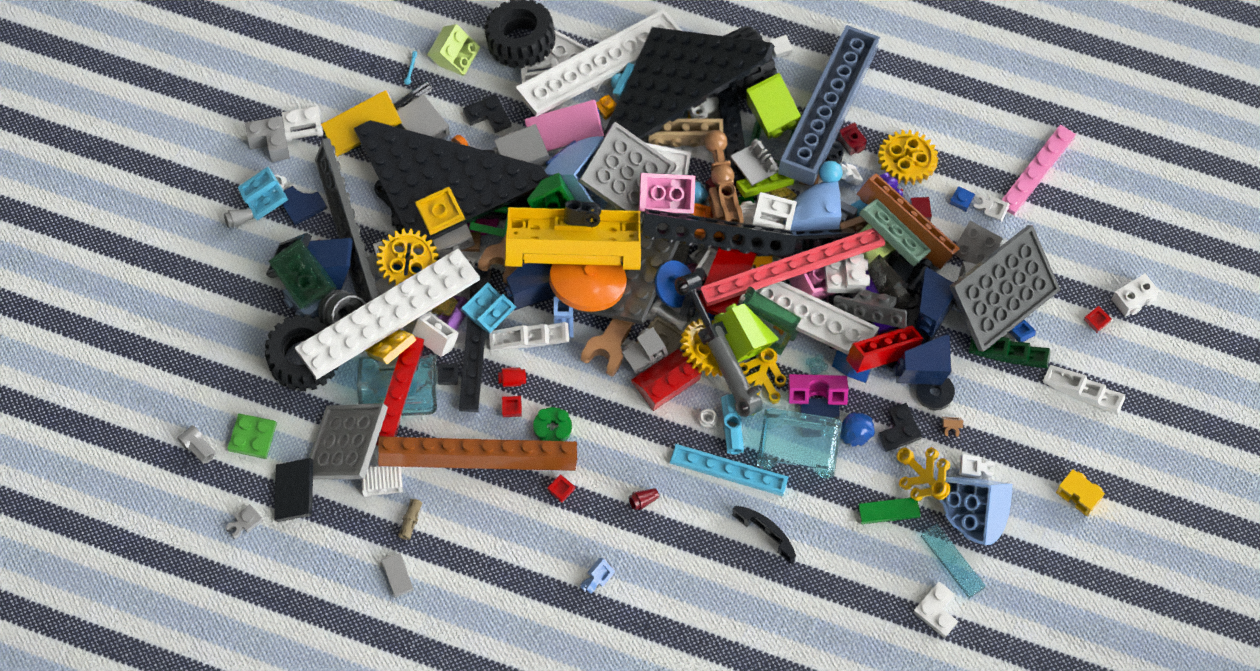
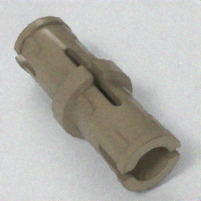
(410, 519)

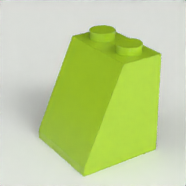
(773, 106)
(746, 332)

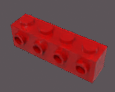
(882, 348)

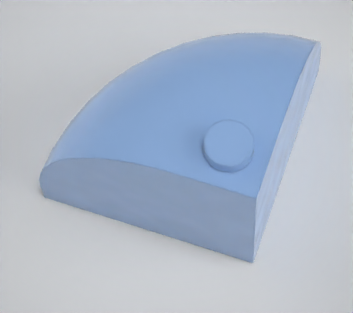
(572, 164)
(817, 208)
(978, 508)

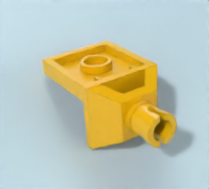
(391, 346)

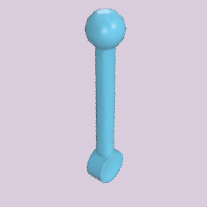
(407, 81)

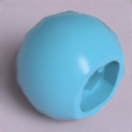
(830, 171)
(700, 193)

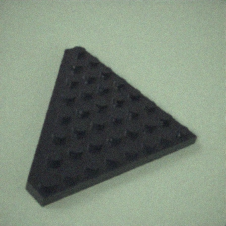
(679, 73)
(420, 165)

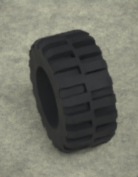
(523, 50)
(758, 73)
(279, 342)

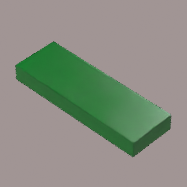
(888, 510)

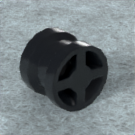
(837, 151)

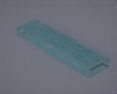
(953, 561)

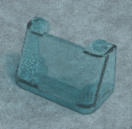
(422, 395)
(799, 441)

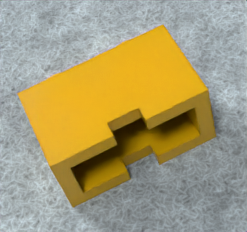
(1080, 491)

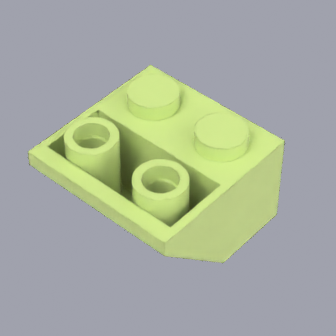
(453, 49)

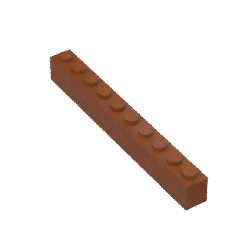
(477, 453)

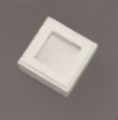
(782, 46)

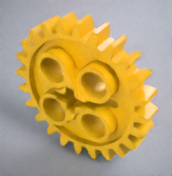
(908, 157)
(390, 256)
(698, 353)

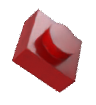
(1097, 319)
(511, 406)
(561, 488)

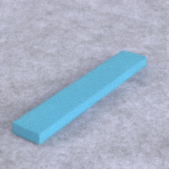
(729, 470)

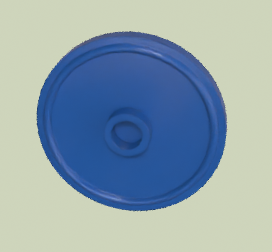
(665, 283)

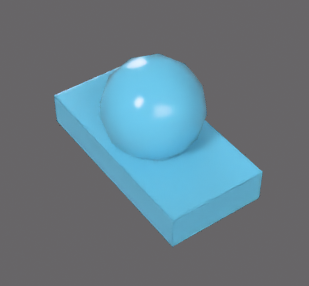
(620, 79)

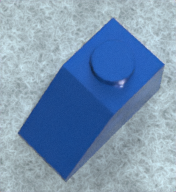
(844, 367)

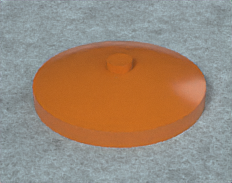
(588, 286)

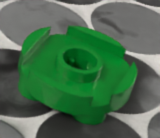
(548, 416)

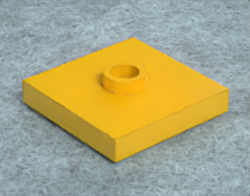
(439, 210)

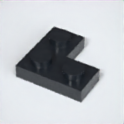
(488, 109)
(905, 429)

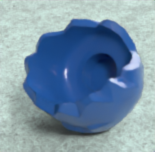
(857, 429)

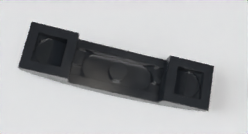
(747, 516)

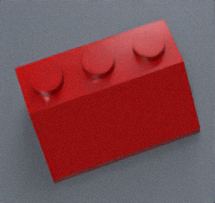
(666, 379)

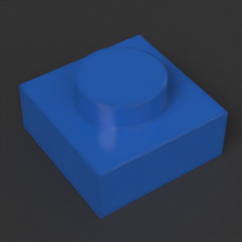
(962, 198)
(1023, 331)

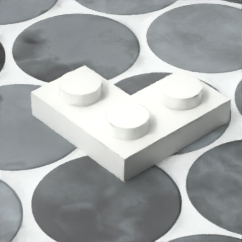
(932, 610)

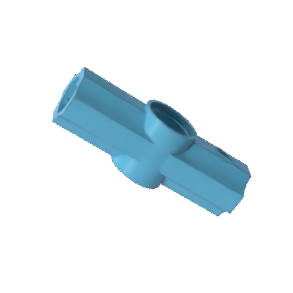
(733, 435)

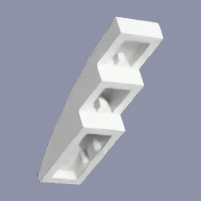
(529, 336)
(1083, 389)

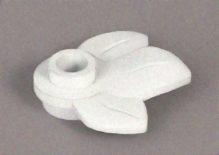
(705, 108)

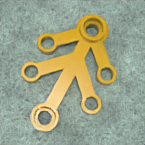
(761, 377)
(926, 476)

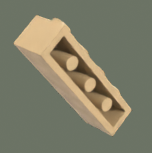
(685, 132)

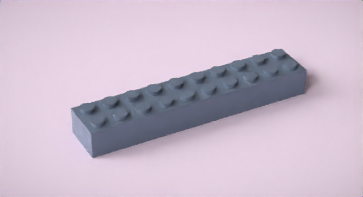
(829, 105)

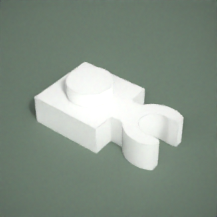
(851, 174)
(994, 208)
(972, 467)

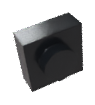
(448, 374)

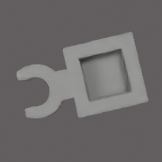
(246, 519)

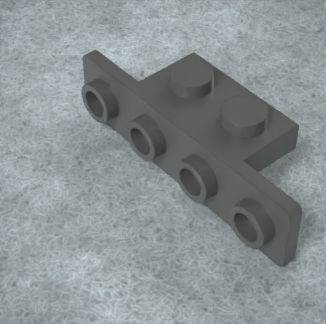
(873, 308)

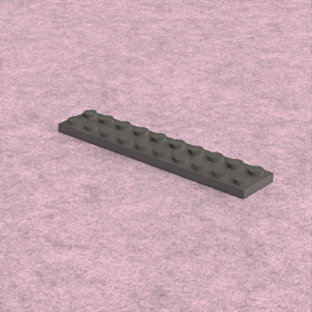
(344, 220)

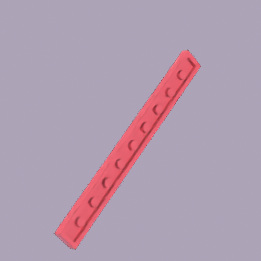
(792, 266)

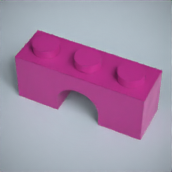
(831, 387)

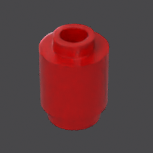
(512, 377)

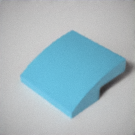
(262, 193)
(488, 308)

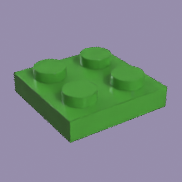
(252, 436)

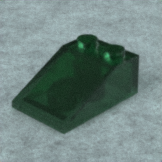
(302, 275)

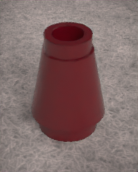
(643, 498)

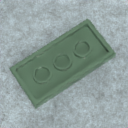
(895, 232)

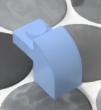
(563, 313)

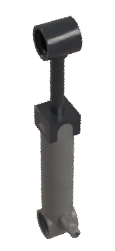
(714, 335)

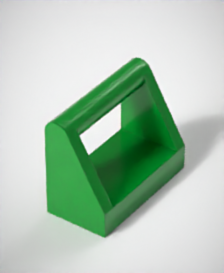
(489, 229)

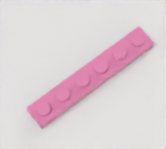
(1038, 168)

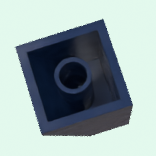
(334, 257)
(529, 285)
(934, 302)
(925, 363)

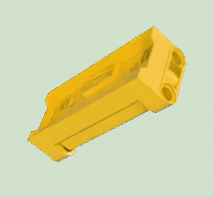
(545, 238)

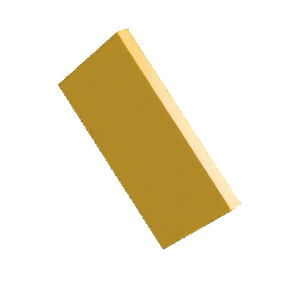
(341, 127)

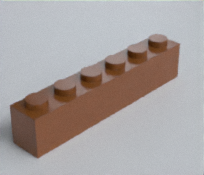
(941, 246)

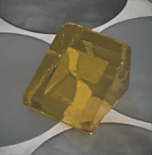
(784, 193)
(446, 307)

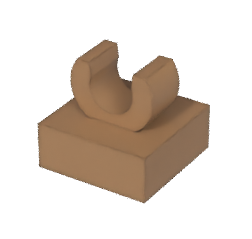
(952, 423)

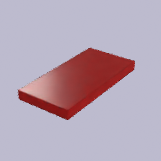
(724, 266)

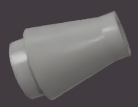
(237, 217)

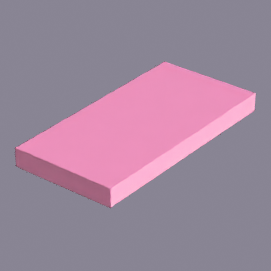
(568, 124)

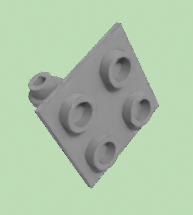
(755, 162)
(977, 243)

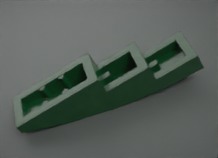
(1014, 352)

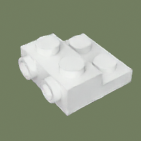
(847, 275)

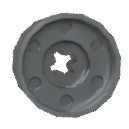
(337, 300)

